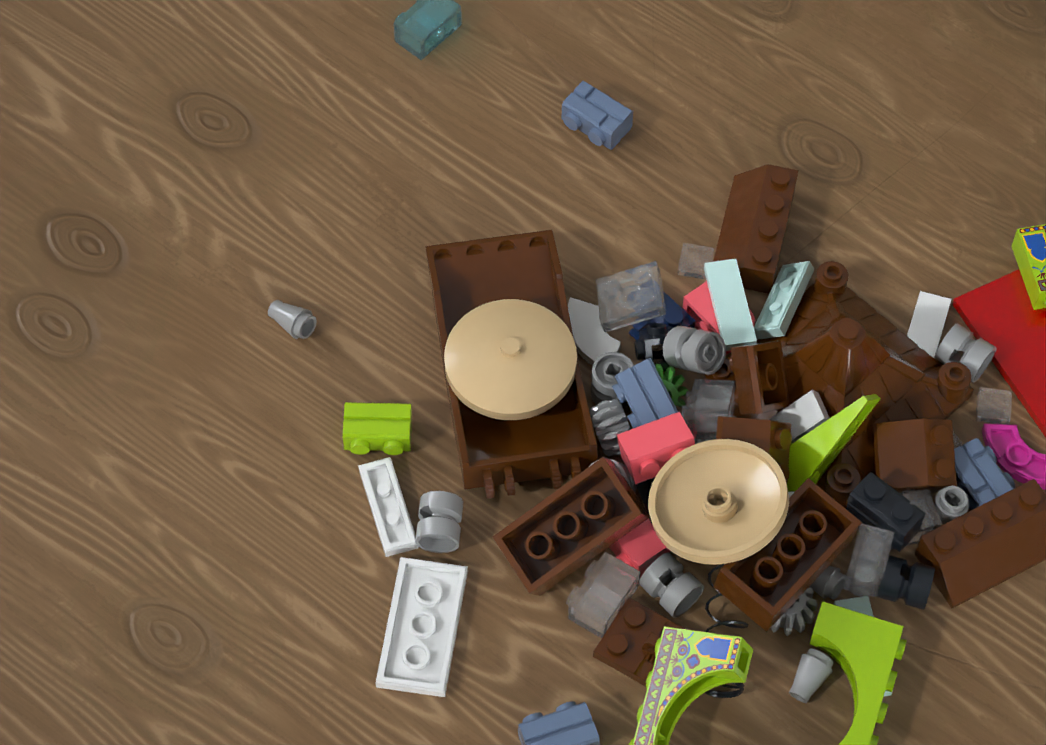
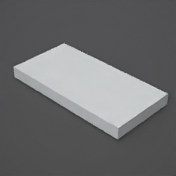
(422, 627)

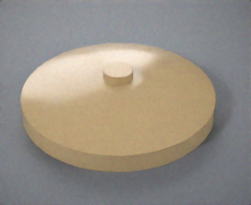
(510, 359)
(718, 501)

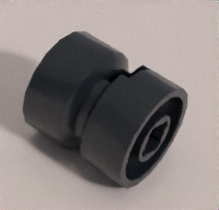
(906, 582)

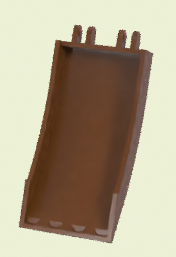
(510, 450)

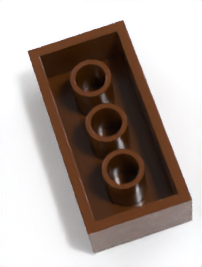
(571, 526)
(784, 569)

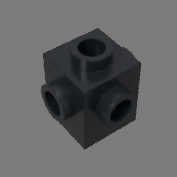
(653, 335)

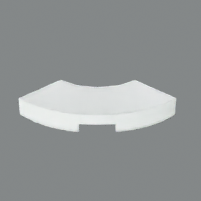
(588, 332)

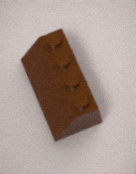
(757, 223)
(987, 544)

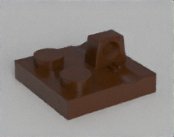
(632, 640)

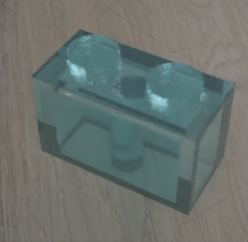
(426, 25)

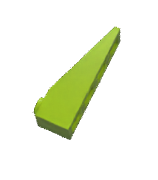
(817, 449)

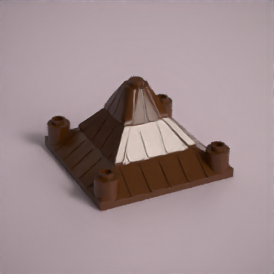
(852, 352)

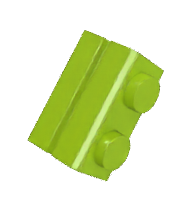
(377, 427)

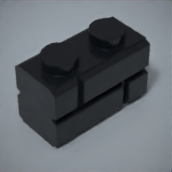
(885, 508)

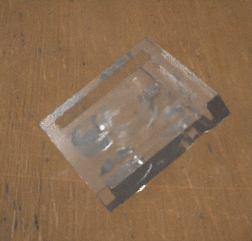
(630, 297)

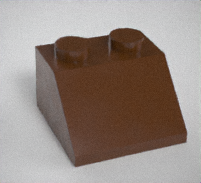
(759, 377)
(768, 435)
(915, 454)

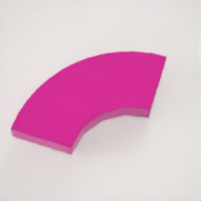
(1014, 454)

